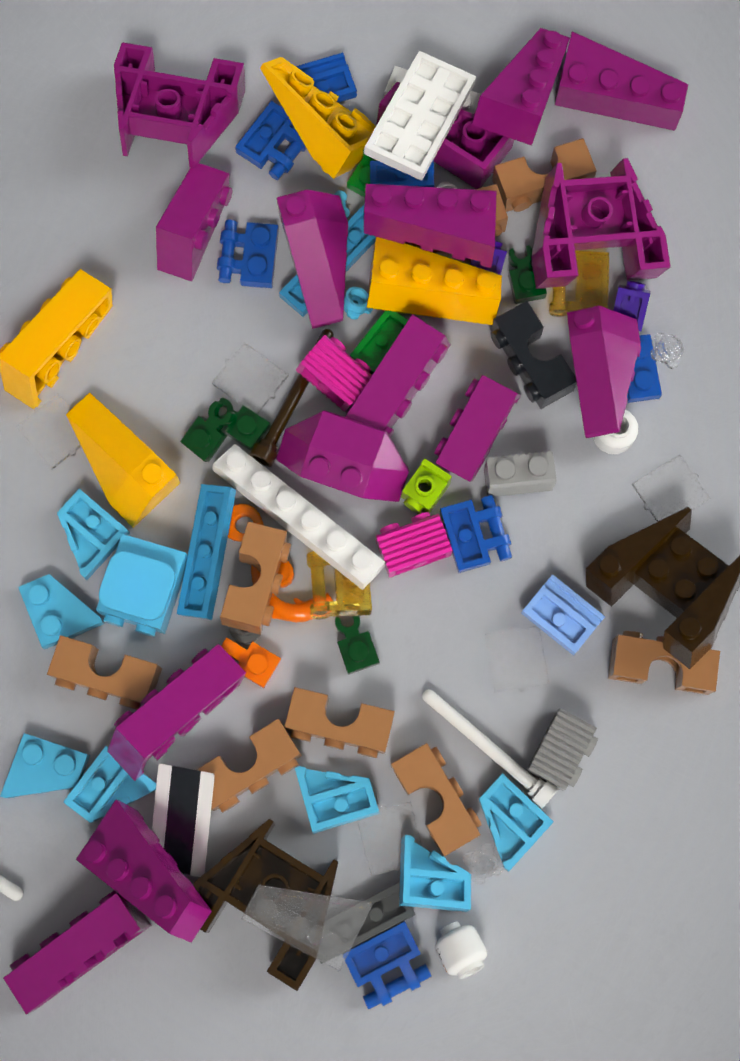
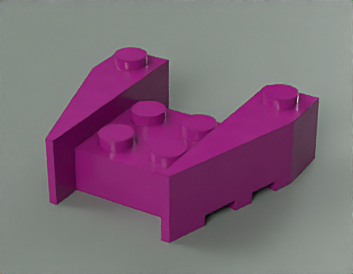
(173, 105)
(596, 216)

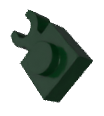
(522, 278)
(247, 426)
(205, 434)
(357, 649)

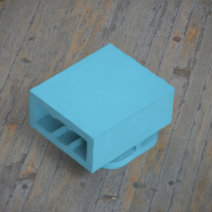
(141, 585)

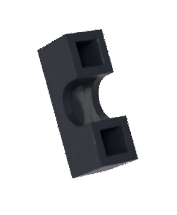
(543, 380)

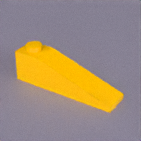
(326, 127)
(124, 465)

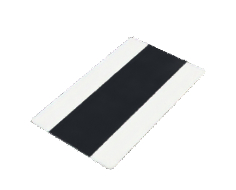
(183, 815)

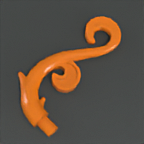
(283, 611)

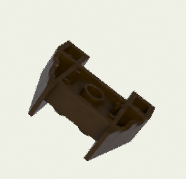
(674, 574)
(256, 864)

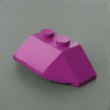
(344, 456)

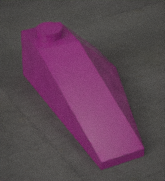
(318, 247)
(604, 364)

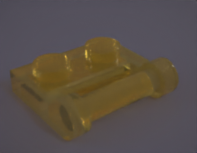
(590, 285)
(349, 597)

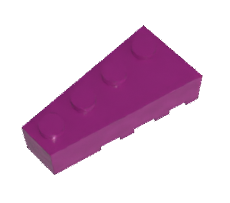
(618, 86)
(521, 91)
(467, 149)
(434, 218)
(400, 376)
(173, 709)
(142, 872)
(75, 951)

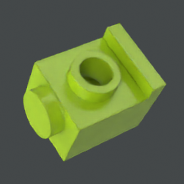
(434, 477)

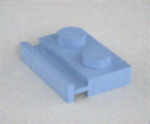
(563, 614)

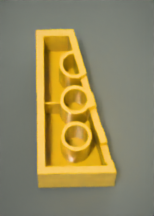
(431, 284)
(53, 337)

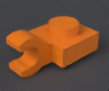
(255, 661)

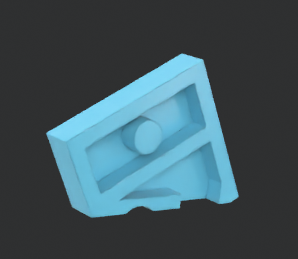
(90, 532)
(56, 611)
(43, 768)
(103, 785)
(335, 798)
(512, 820)
(431, 880)

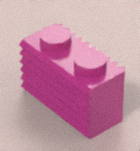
(335, 372)
(413, 544)

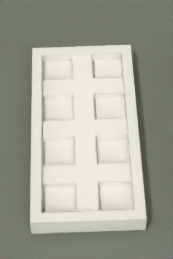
(420, 115)

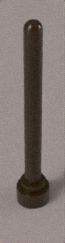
(266, 449)

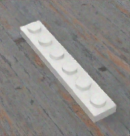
(298, 516)

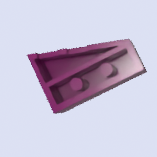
(191, 220)
(476, 427)

